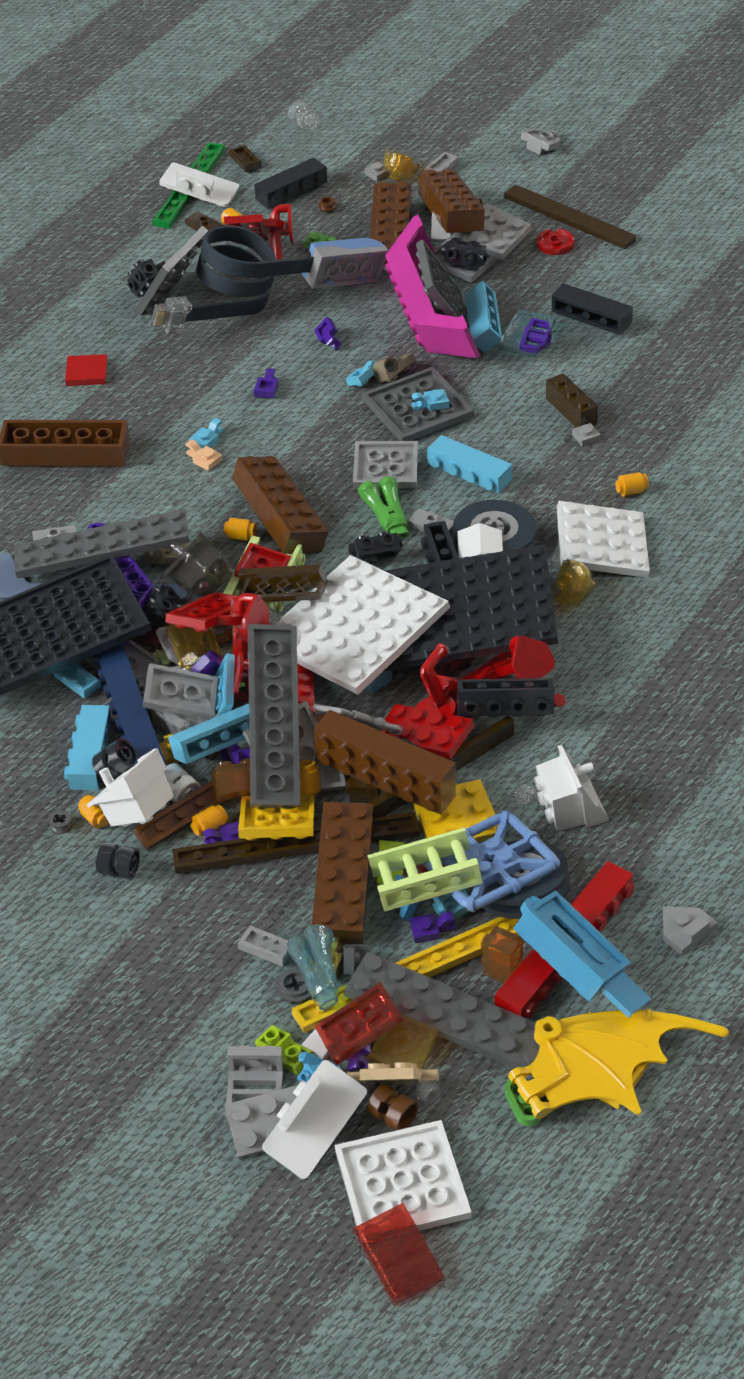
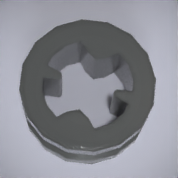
(61, 816)

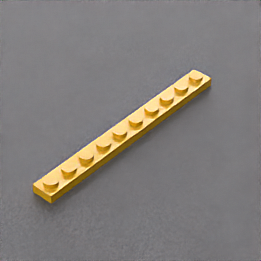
(427, 962)

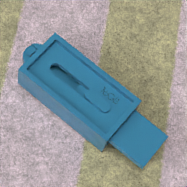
(579, 952)

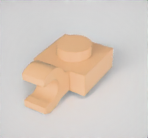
(205, 457)

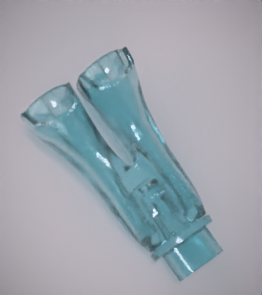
(321, 976)

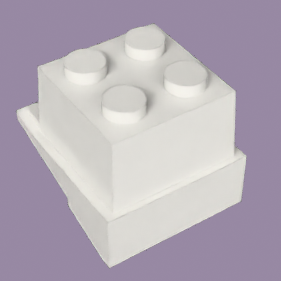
(135, 793)
(568, 793)

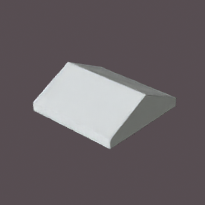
(479, 540)

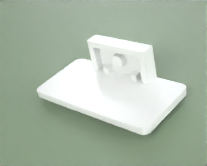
(199, 184)
(313, 1118)

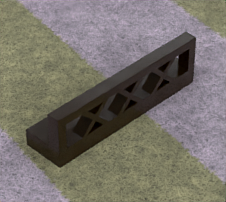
(283, 580)

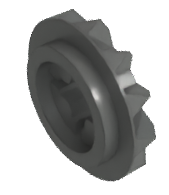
(284, 988)

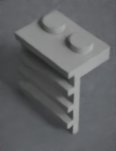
(253, 1068)

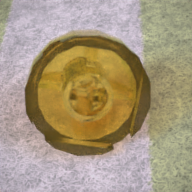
(399, 165)
(574, 582)

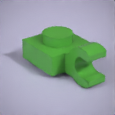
(316, 237)

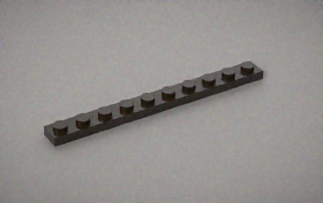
(246, 851)

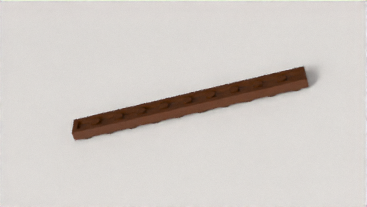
(179, 814)

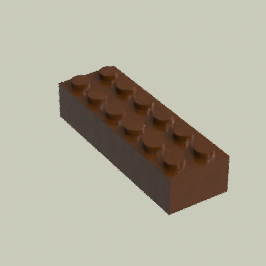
(451, 201)
(390, 212)
(64, 442)
(279, 504)
(385, 762)
(344, 870)

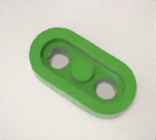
(519, 1106)

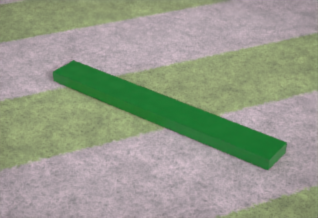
(178, 200)

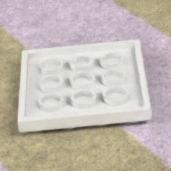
(603, 538)
(405, 1168)

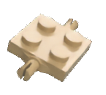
(402, 1072)

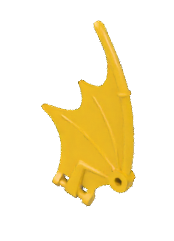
(596, 1056)

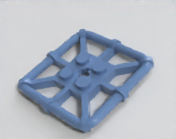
(504, 859)

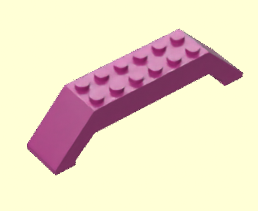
(434, 331)

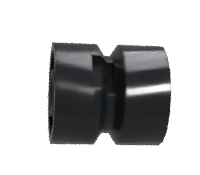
(116, 757)
(116, 860)

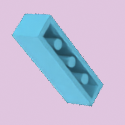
(483, 316)
(469, 464)
(210, 735)
(91, 736)

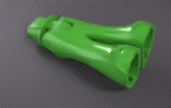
(389, 514)

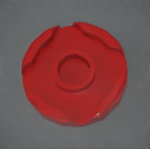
(555, 242)

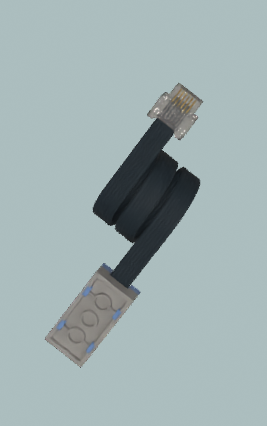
(328, 266)

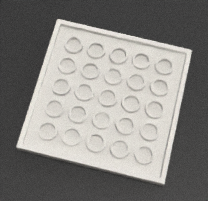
(360, 623)

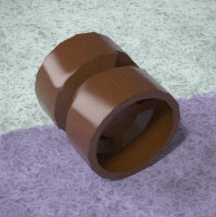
(390, 1106)

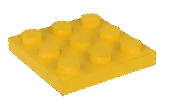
(465, 810)
(277, 822)

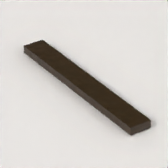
(570, 216)
(465, 754)

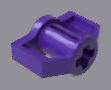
(536, 336)
(208, 663)

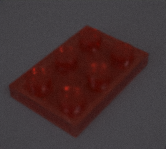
(359, 1023)
(398, 1254)

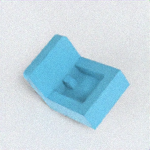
(449, 904)

